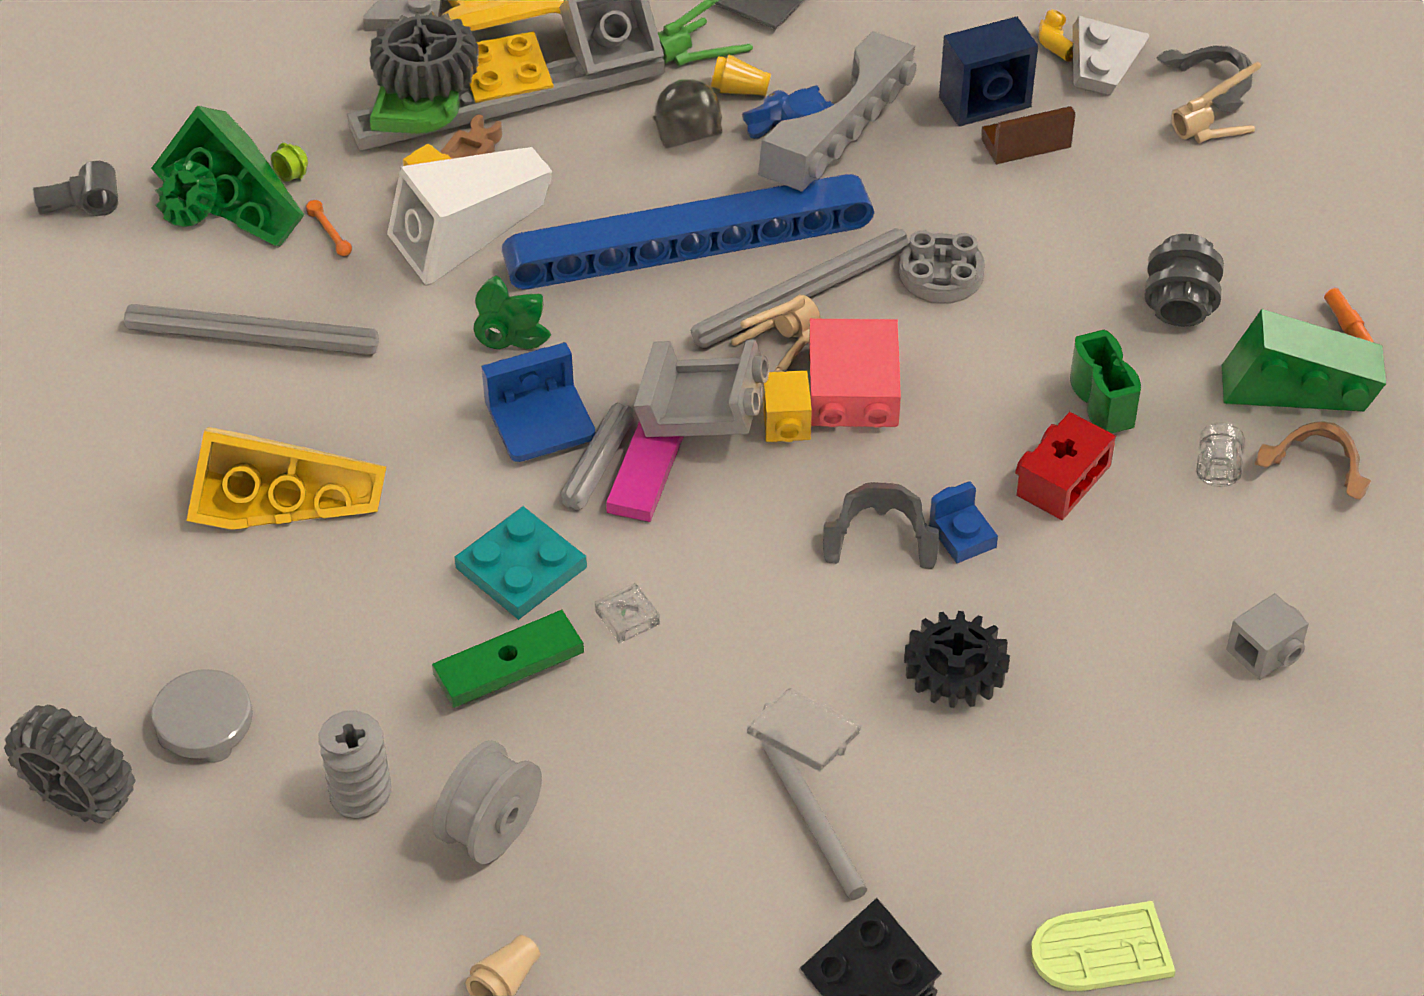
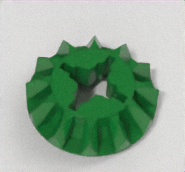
(199, 199)

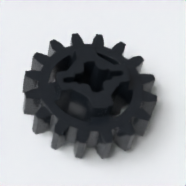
(956, 659)

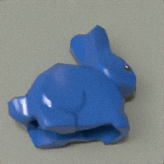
(781, 106)

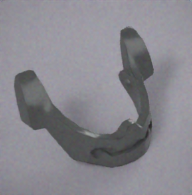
(1227, 101)
(882, 498)

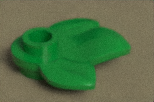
(513, 316)

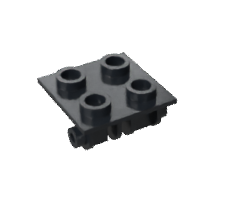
(872, 959)

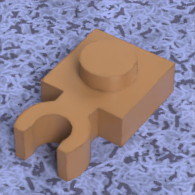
(476, 142)

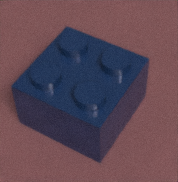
(988, 71)

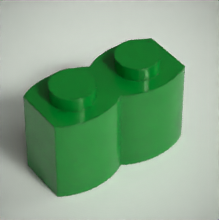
(1105, 381)

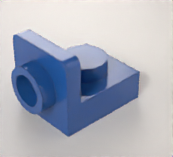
(960, 523)

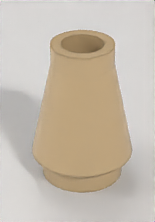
(504, 969)

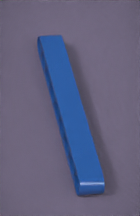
(685, 231)

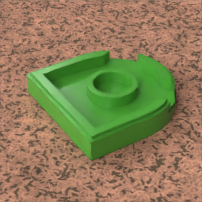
(412, 117)

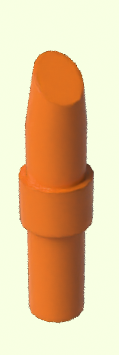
(1347, 317)

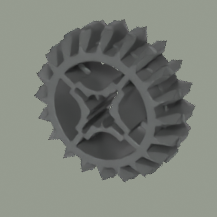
(424, 56)
(69, 763)

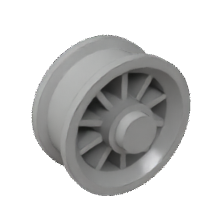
(487, 801)

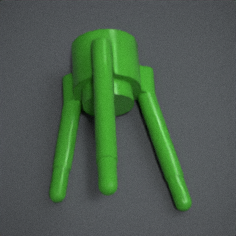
(676, 39)

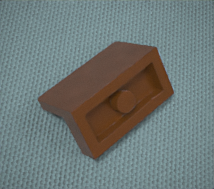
(1029, 135)

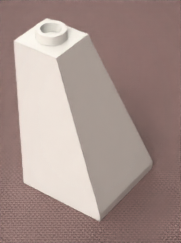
(461, 205)

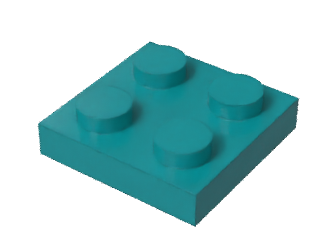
(520, 562)

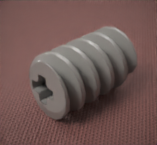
(355, 763)

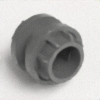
(1184, 280)

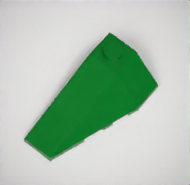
(246, 183)

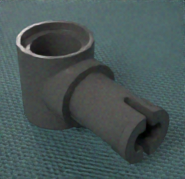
(90, 190)

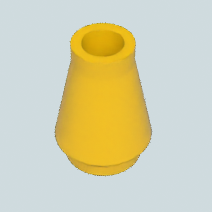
(739, 77)

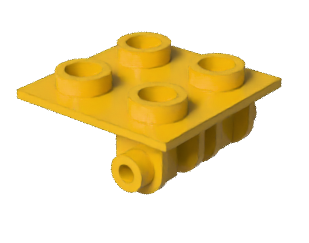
(509, 68)

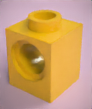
(787, 406)

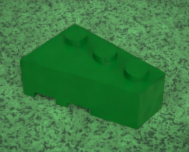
(1302, 366)

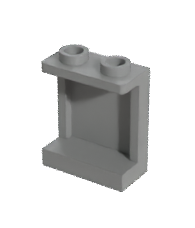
(700, 394)

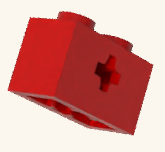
(1064, 465)

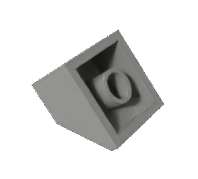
(610, 33)

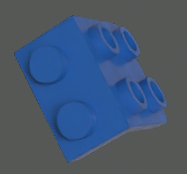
(536, 403)

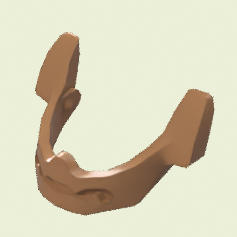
(1355, 483)

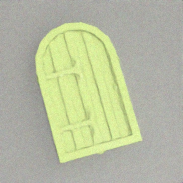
(1102, 948)

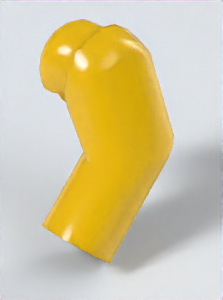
(1052, 35)

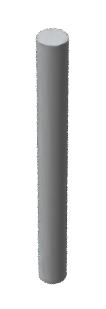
(817, 823)

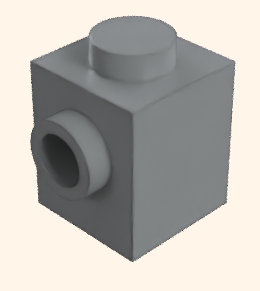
(1268, 636)

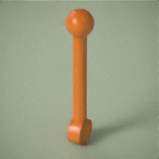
(315, 209)

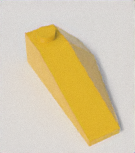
(266, 481)

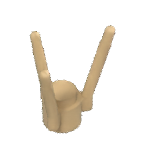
(1197, 115)
(790, 320)

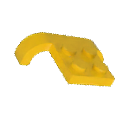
(489, 13)

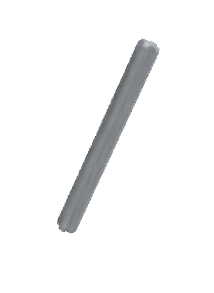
(807, 283)
(251, 329)

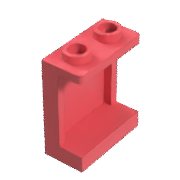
(854, 372)

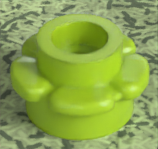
(289, 162)

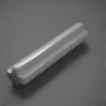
(597, 456)

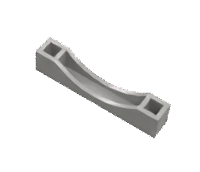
(804, 146)

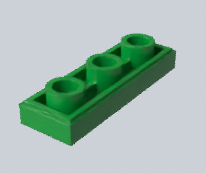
(507, 658)

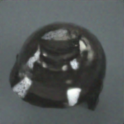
(687, 113)

